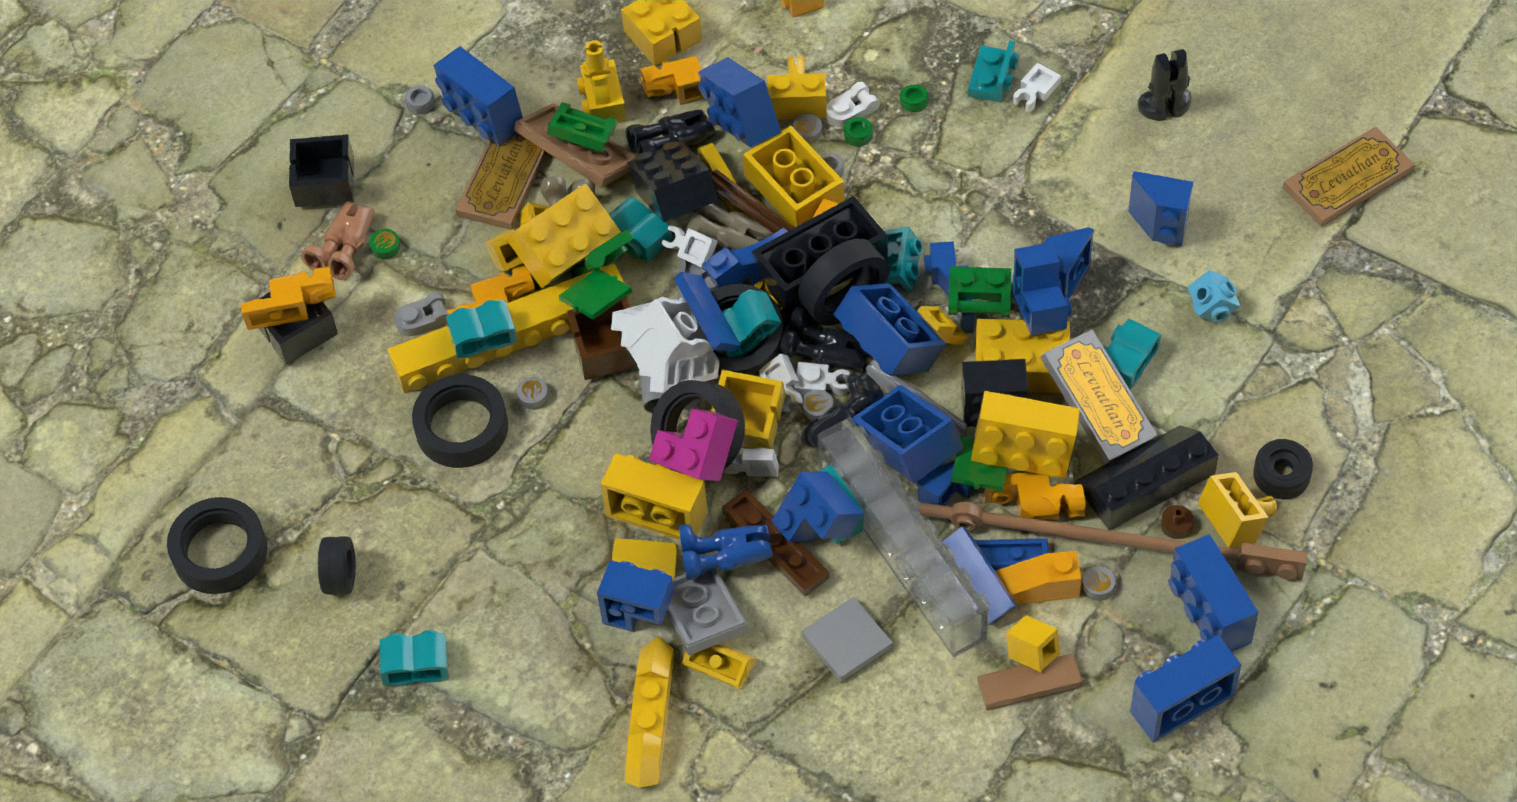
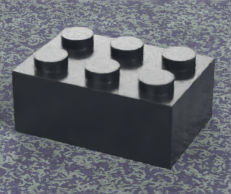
(672, 180)

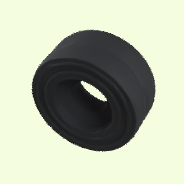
(1283, 452)
(336, 565)

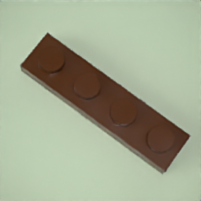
(788, 557)

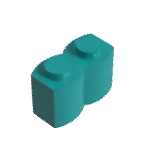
(643, 226)
(751, 320)
(481, 328)
(1132, 349)
(413, 658)

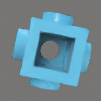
(1213, 296)

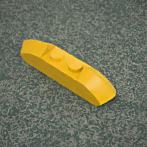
(649, 714)

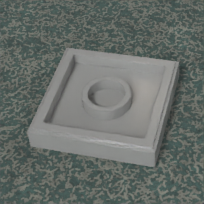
(847, 639)

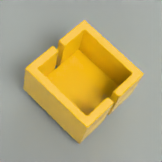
(653, 25)
(761, 405)

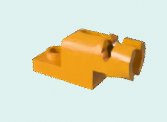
(675, 76)
(500, 288)
(289, 299)
(1037, 498)

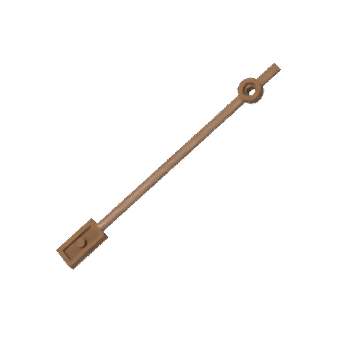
(1251, 558)

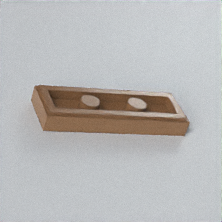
(1025, 683)

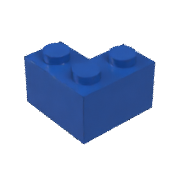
(1039, 289)
(816, 509)
(633, 594)

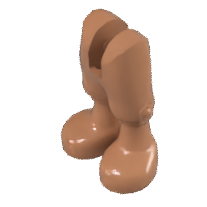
(346, 230)

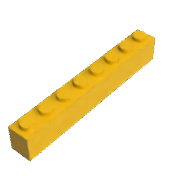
(534, 319)

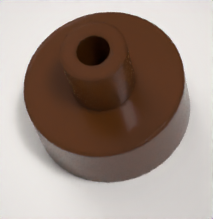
(1177, 522)

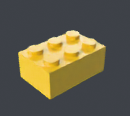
(792, 176)
(562, 235)
(1012, 340)
(1025, 434)
(653, 496)

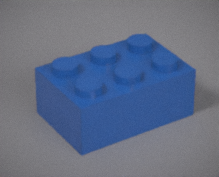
(478, 95)
(738, 102)
(889, 329)
(909, 433)
(1212, 593)
(1184, 687)

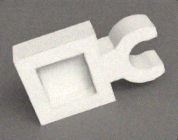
(1039, 84)
(692, 246)
(782, 370)
(817, 377)
(755, 462)

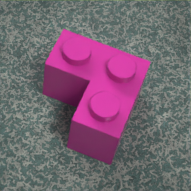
(701, 448)

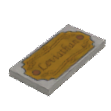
(1096, 387)

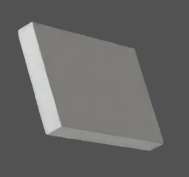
(704, 612)

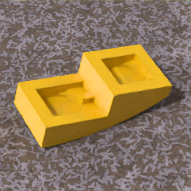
(943, 325)

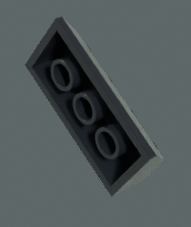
(791, 255)
(1149, 475)

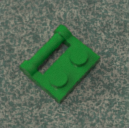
(581, 127)
(604, 254)
(980, 284)

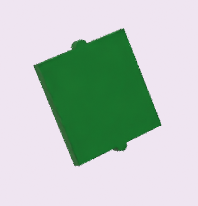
(595, 293)
(975, 473)

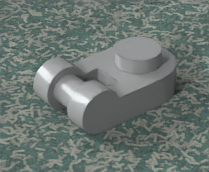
(412, 320)

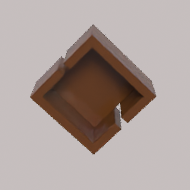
(598, 345)

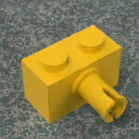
(797, 92)
(1234, 509)

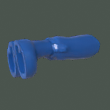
(733, 546)

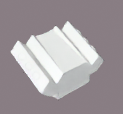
(666, 343)

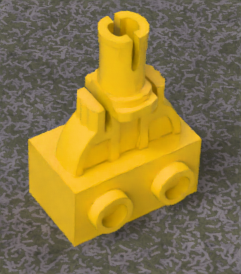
(600, 85)

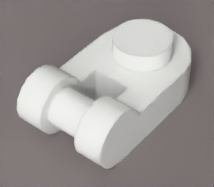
(843, 108)

